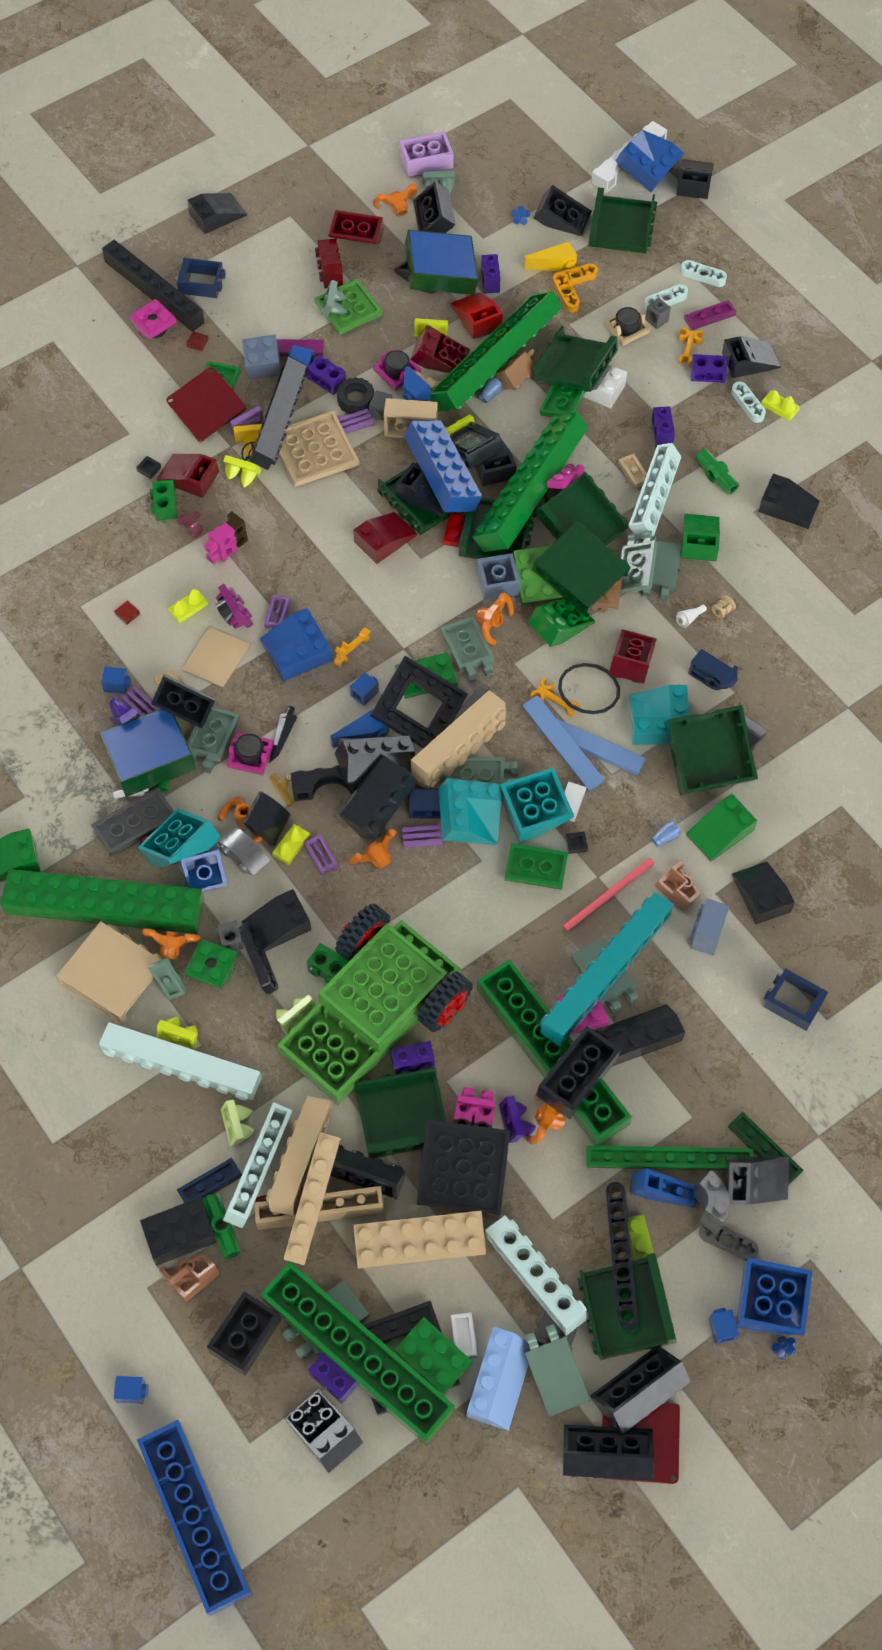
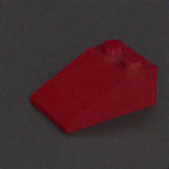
(383, 536)
(632, 656)

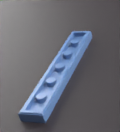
(563, 743)
(604, 750)

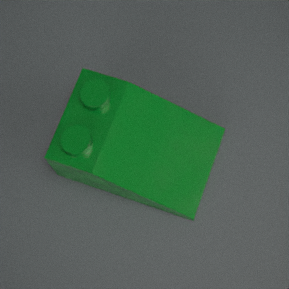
(722, 827)
(18, 853)

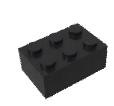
(178, 1231)
(244, 1333)

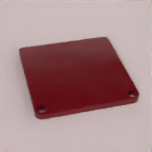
(206, 404)
(666, 1434)

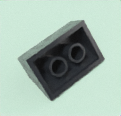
(434, 209)
(183, 701)

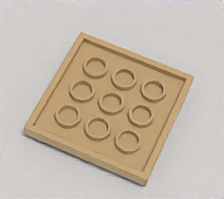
(316, 449)

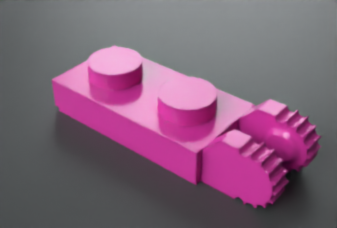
(565, 477)

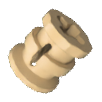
(723, 603)

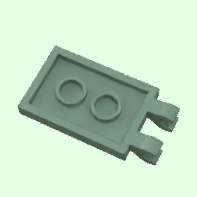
(641, 559)
(665, 568)
(468, 647)
(213, 738)
(485, 770)
(622, 985)
(344, 1297)
(556, 1373)

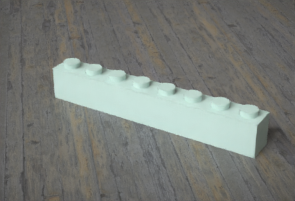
(180, 1061)

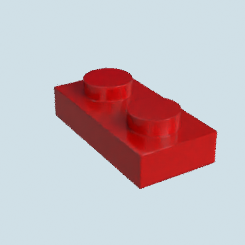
(454, 529)

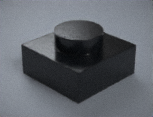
(148, 467)
(576, 842)

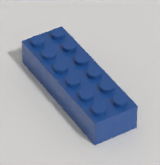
(443, 466)

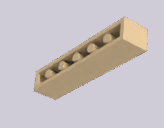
(295, 1163)
(312, 1198)
(334, 1207)

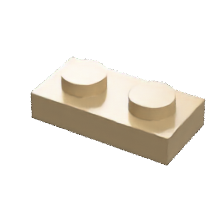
(633, 470)

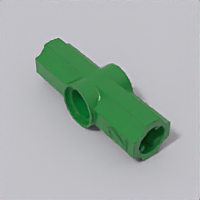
(717, 471)
(226, 1237)

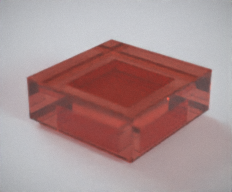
(197, 341)
(127, 612)

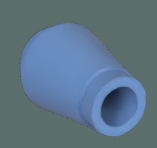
(490, 389)
(666, 834)

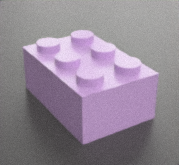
(426, 154)

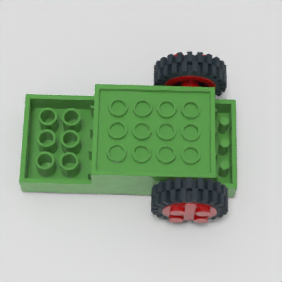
(373, 1002)

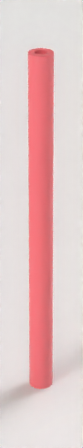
(608, 894)

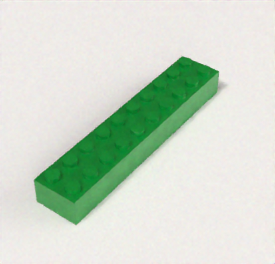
(495, 351)
(530, 482)
(102, 900)
(521, 1014)
(358, 1353)

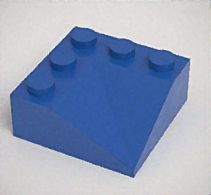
(649, 158)
(296, 645)
(774, 1298)

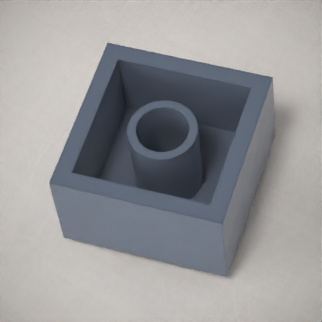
(261, 356)
(498, 576)
(708, 926)

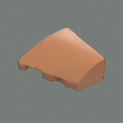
(678, 887)
(190, 1275)

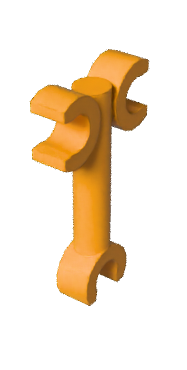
(689, 337)
(347, 648)
(545, 691)

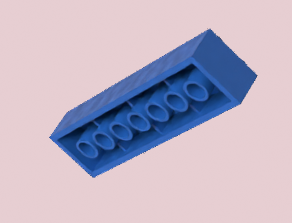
(194, 1518)

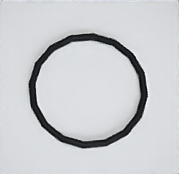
(582, 710)

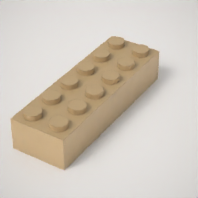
(459, 741)
(419, 1239)

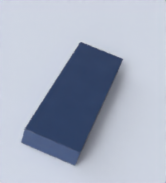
(210, 1181)

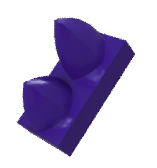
(120, 711)
(511, 1113)

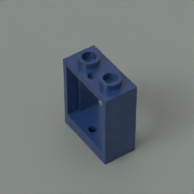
(200, 267)
(788, 1013)

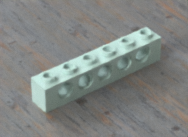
(655, 490)
(257, 1165)
(566, 1319)

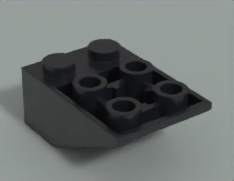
(694, 179)
(749, 356)
(497, 468)
(416, 490)
(756, 1179)
(324, 1430)

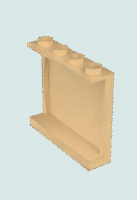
(109, 971)

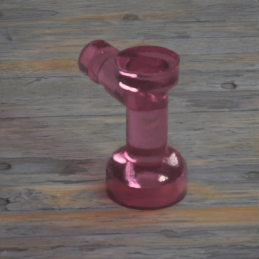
(194, 529)

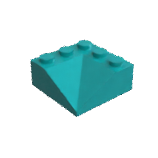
(652, 709)
(535, 804)
(470, 811)
(179, 838)

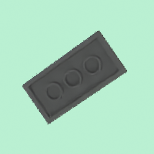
(132, 821)

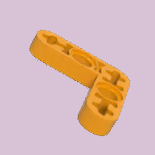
(586, 273)

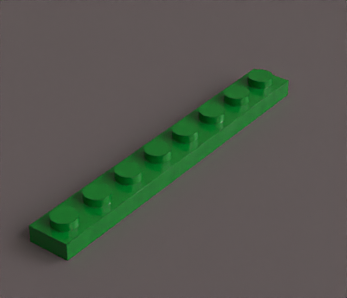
(661, 1157)

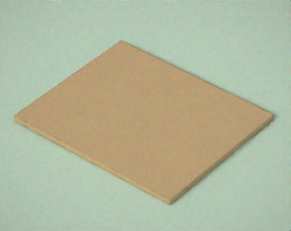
(216, 657)

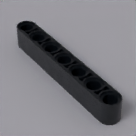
(624, 1264)

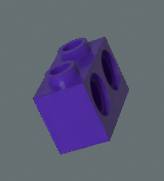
(490, 273)
(708, 368)
(326, 374)
(662, 425)
(412, 1057)
(332, 1378)

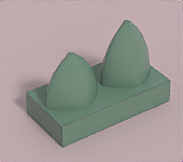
(445, 178)
(331, 306)
(167, 978)

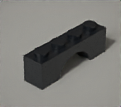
(308, 782)

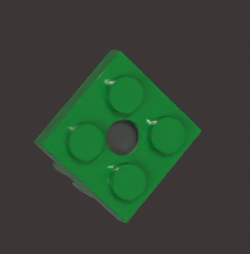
(211, 964)

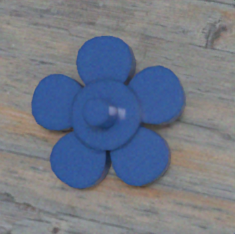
(520, 215)
(784, 1346)

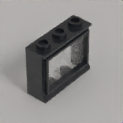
(476, 444)

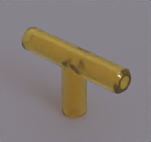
(281, 787)

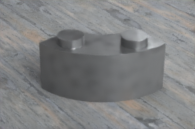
(243, 851)
(714, 1202)

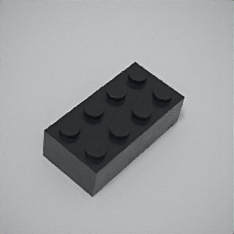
(578, 1072)

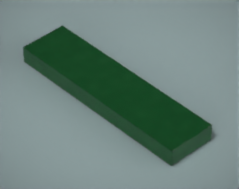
(761, 1143)

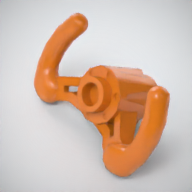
(397, 199)
(493, 616)
(240, 814)
(376, 852)
(170, 943)
(547, 1118)

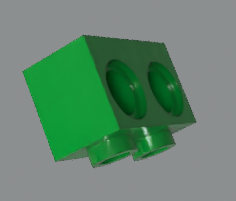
(164, 500)
(333, 962)

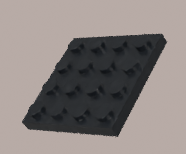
(463, 1167)

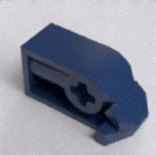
(712, 671)

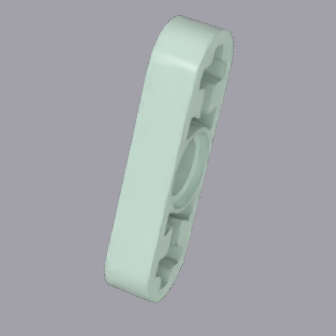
(716, 273)
(679, 291)
(748, 408)

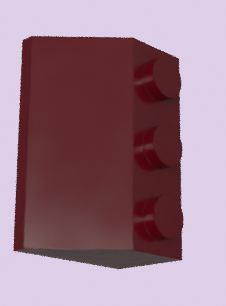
(356, 227)

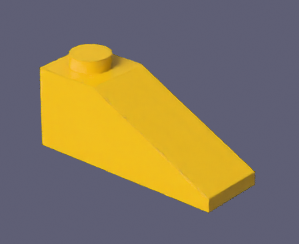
(552, 259)

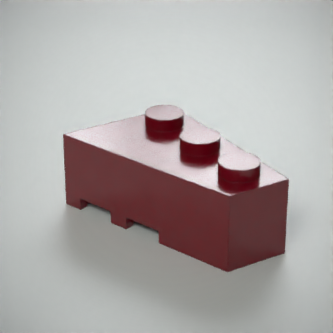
(329, 262)

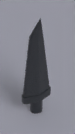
(284, 727)

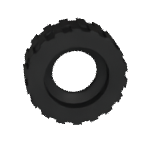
(352, 385)

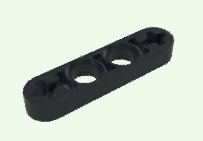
(258, 958)

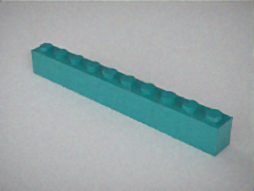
(606, 969)

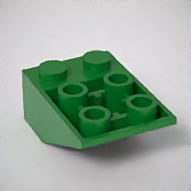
(700, 537)
(559, 622)

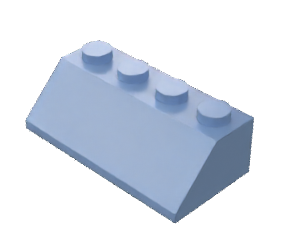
(499, 1379)

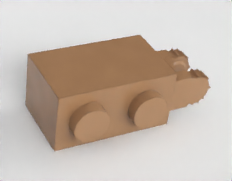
(517, 370)

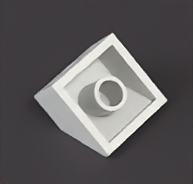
(608, 387)

